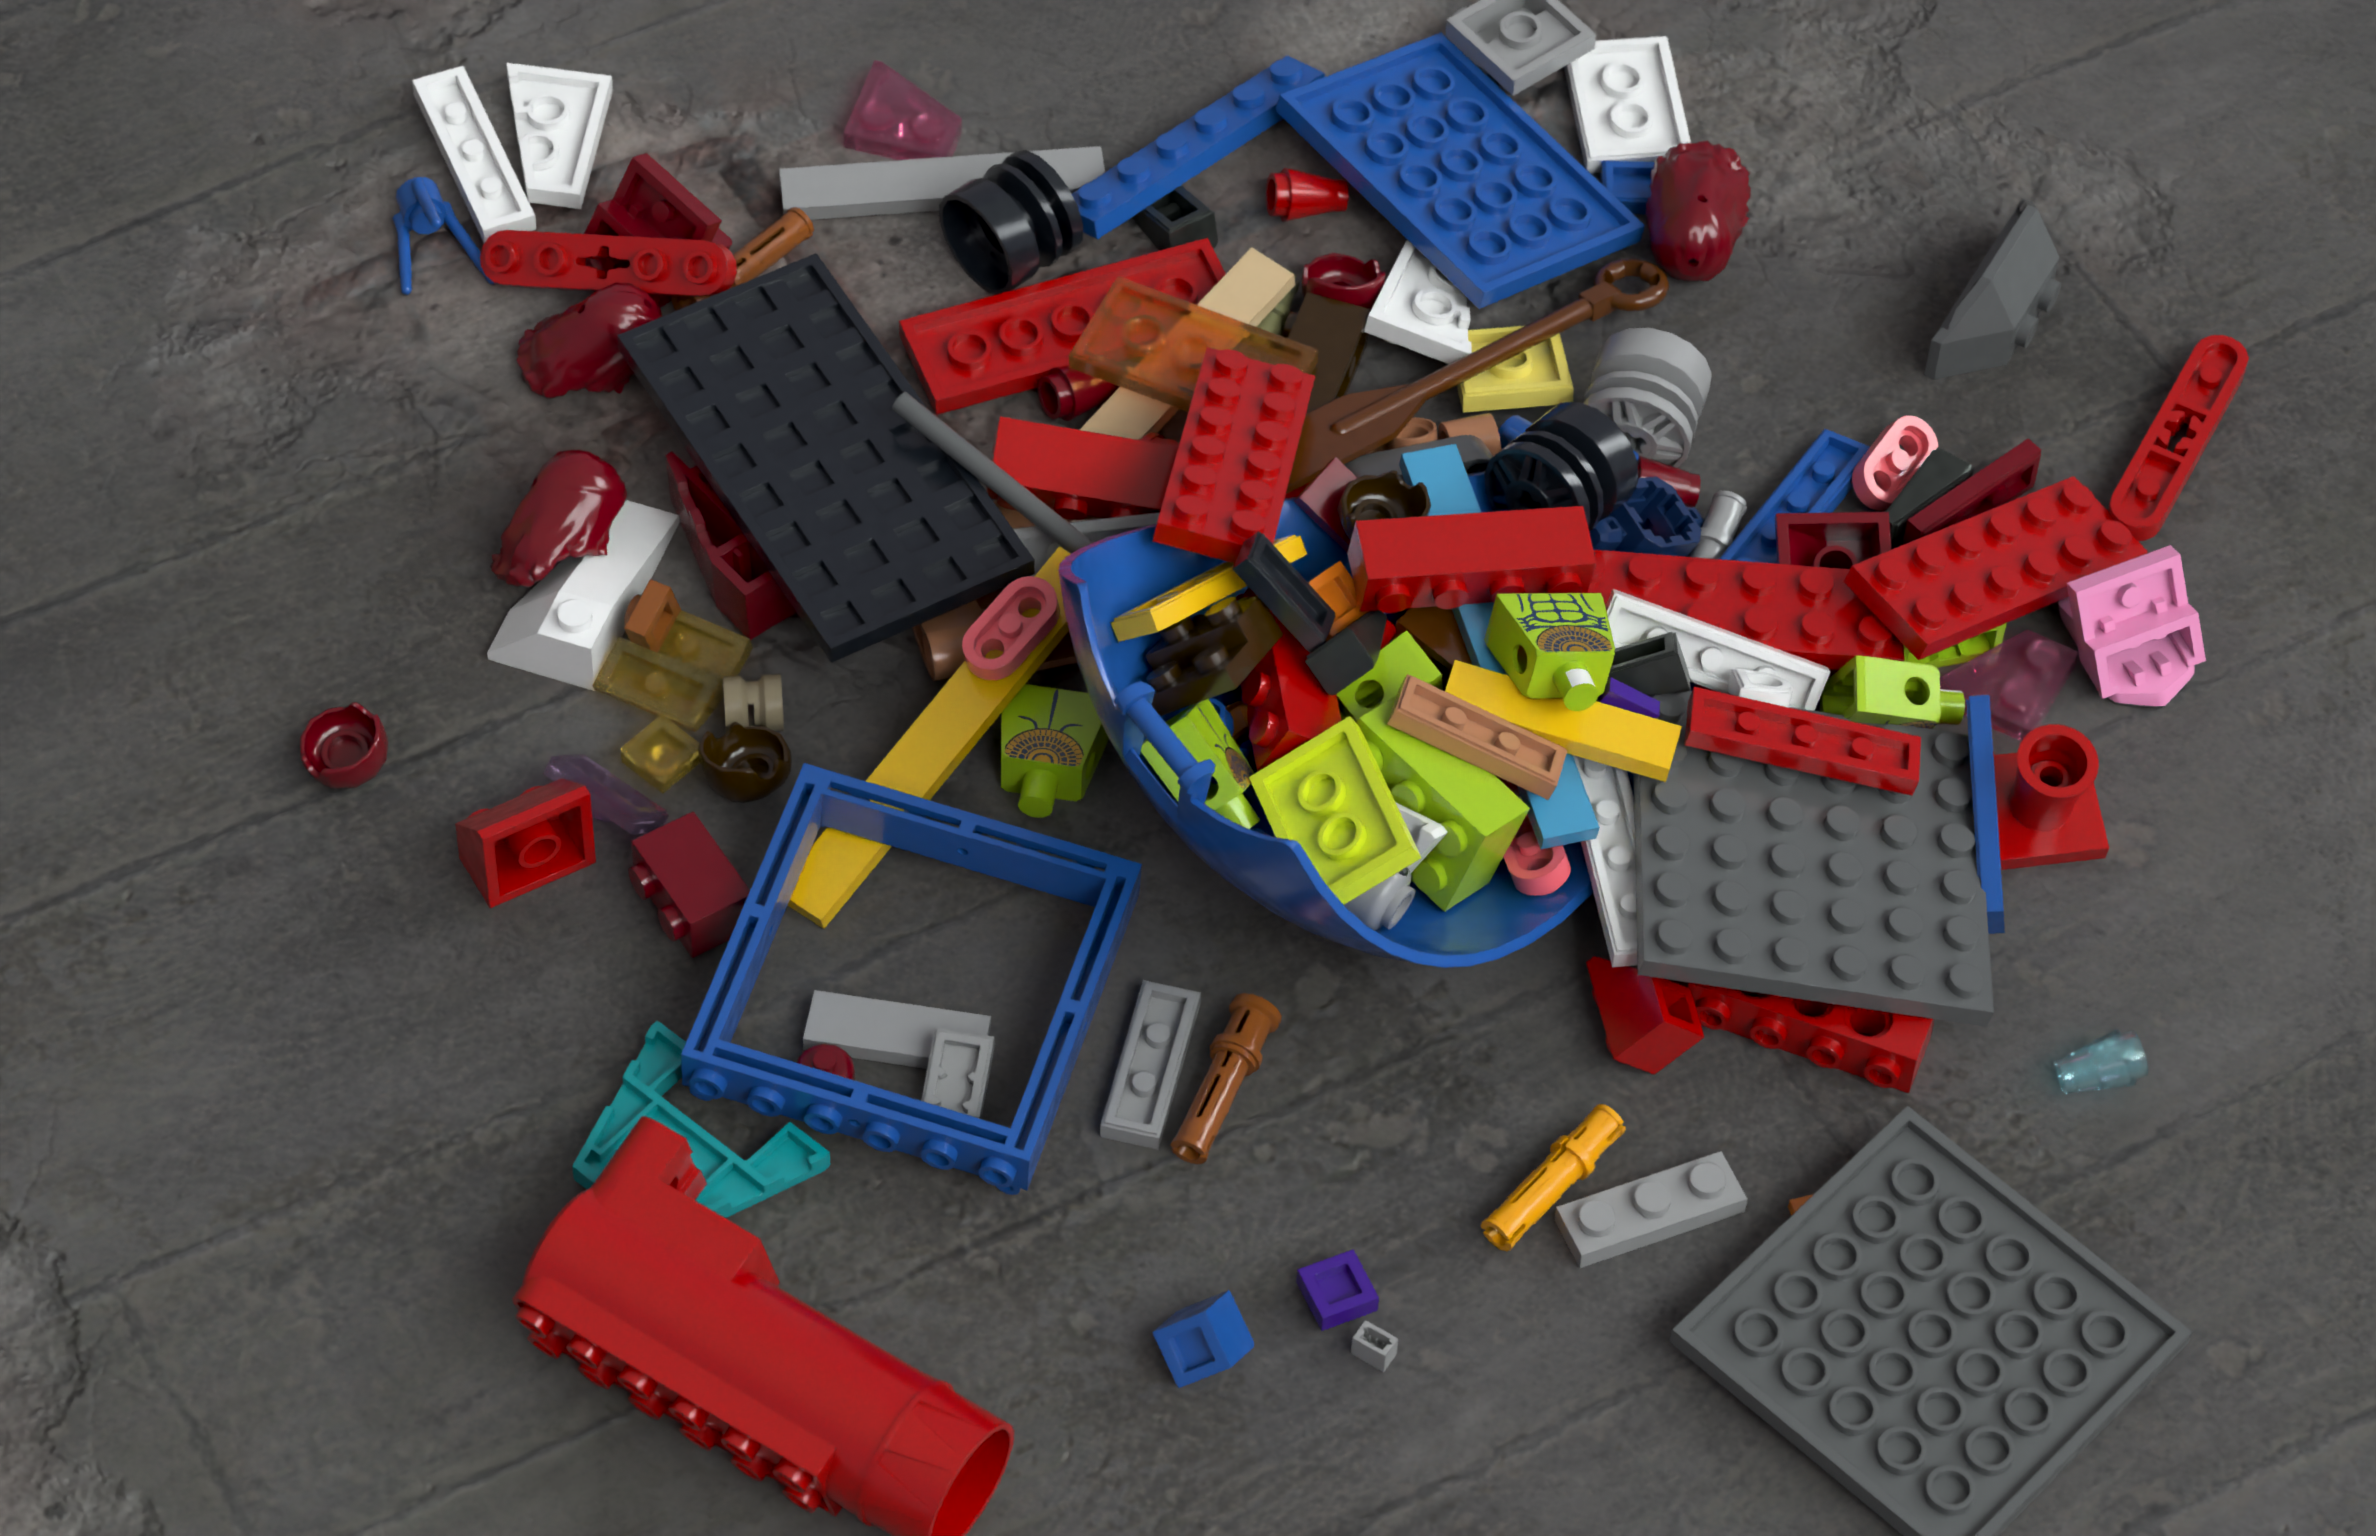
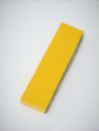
(1192, 595)
(1597, 733)

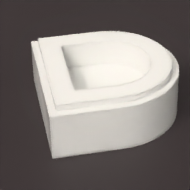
(1760, 687)

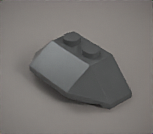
(2000, 300)

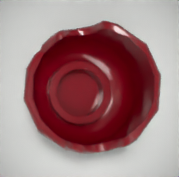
(1344, 279)
(344, 746)

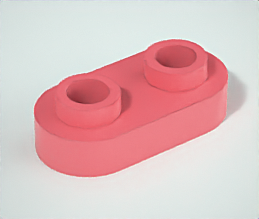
(1889, 464)
(1007, 630)
(1533, 869)

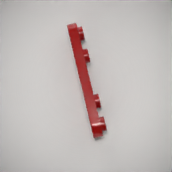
(655, 266)
(2198, 399)

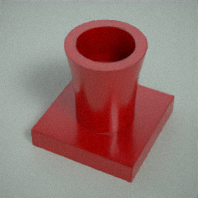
(2049, 800)

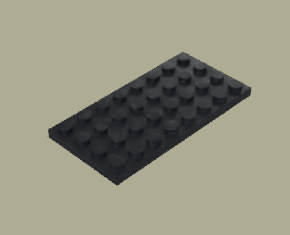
(799, 438)

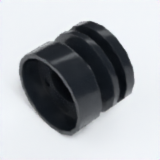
(1011, 222)
(1565, 461)

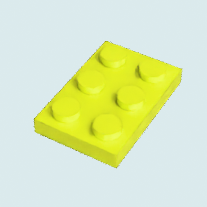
(1337, 810)

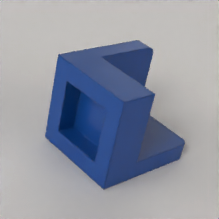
(1203, 1339)

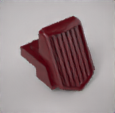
(653, 206)

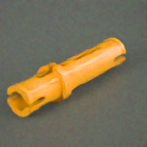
(1570, 1159)

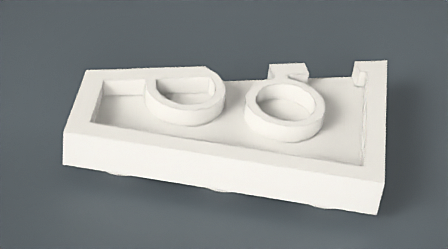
(557, 129)
(1421, 309)

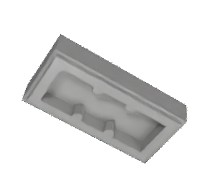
(959, 1071)

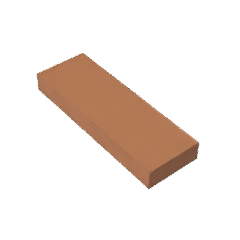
(1477, 737)

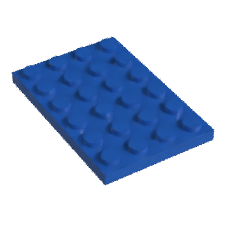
(1460, 169)

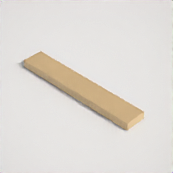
(1245, 294)

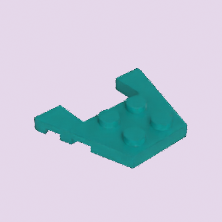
(730, 1180)

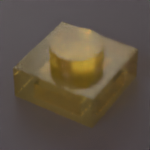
(661, 753)

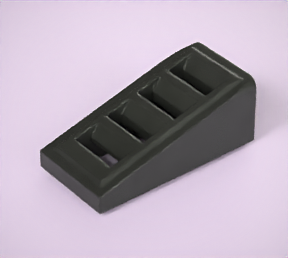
(1177, 220)
(1931, 481)
(1348, 653)
(1652, 665)

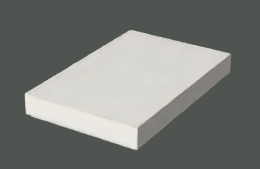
(1626, 101)

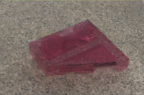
(900, 120)
(2019, 677)

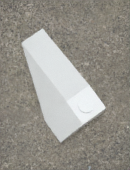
(579, 608)

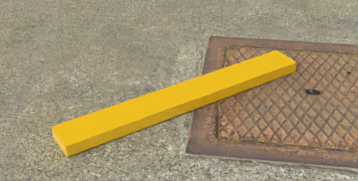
(921, 765)

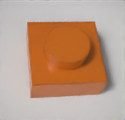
(1338, 591)

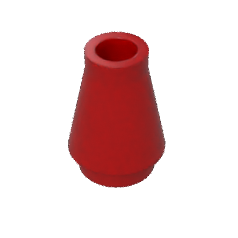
(1303, 194)

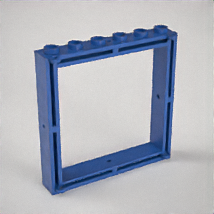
(878, 1116)

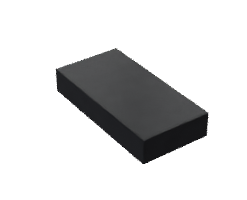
(1284, 591)

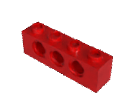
(1829, 1039)

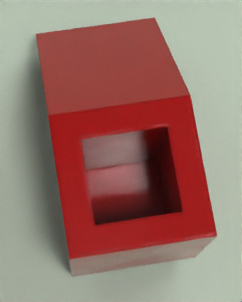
(1643, 1016)

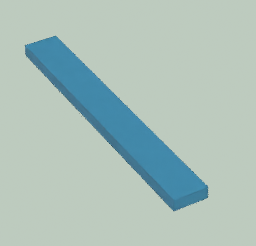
(1568, 812)

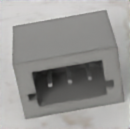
(1374, 1346)

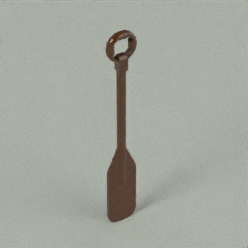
(1375, 417)

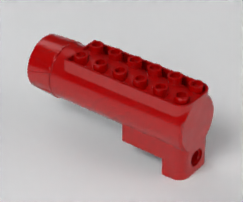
(697, 1330)

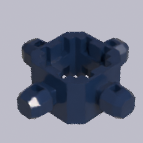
(1657, 509)

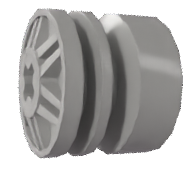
(1651, 390)

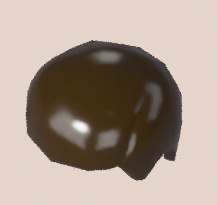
(1381, 498)
(745, 762)

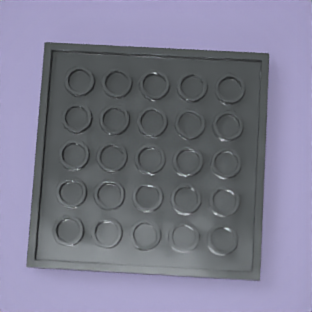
(1814, 881)
(1930, 1336)

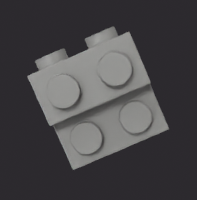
(1519, 39)

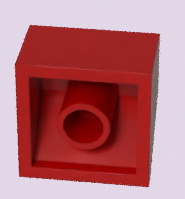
(528, 840)

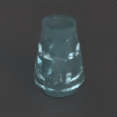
(2103, 1064)

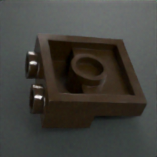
(1210, 652)

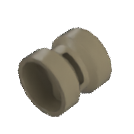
(754, 702)

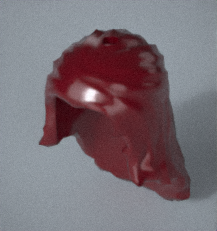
(1696, 209)
(581, 344)
(560, 517)

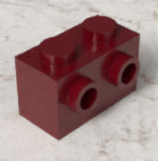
(688, 883)

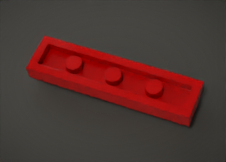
(1803, 741)

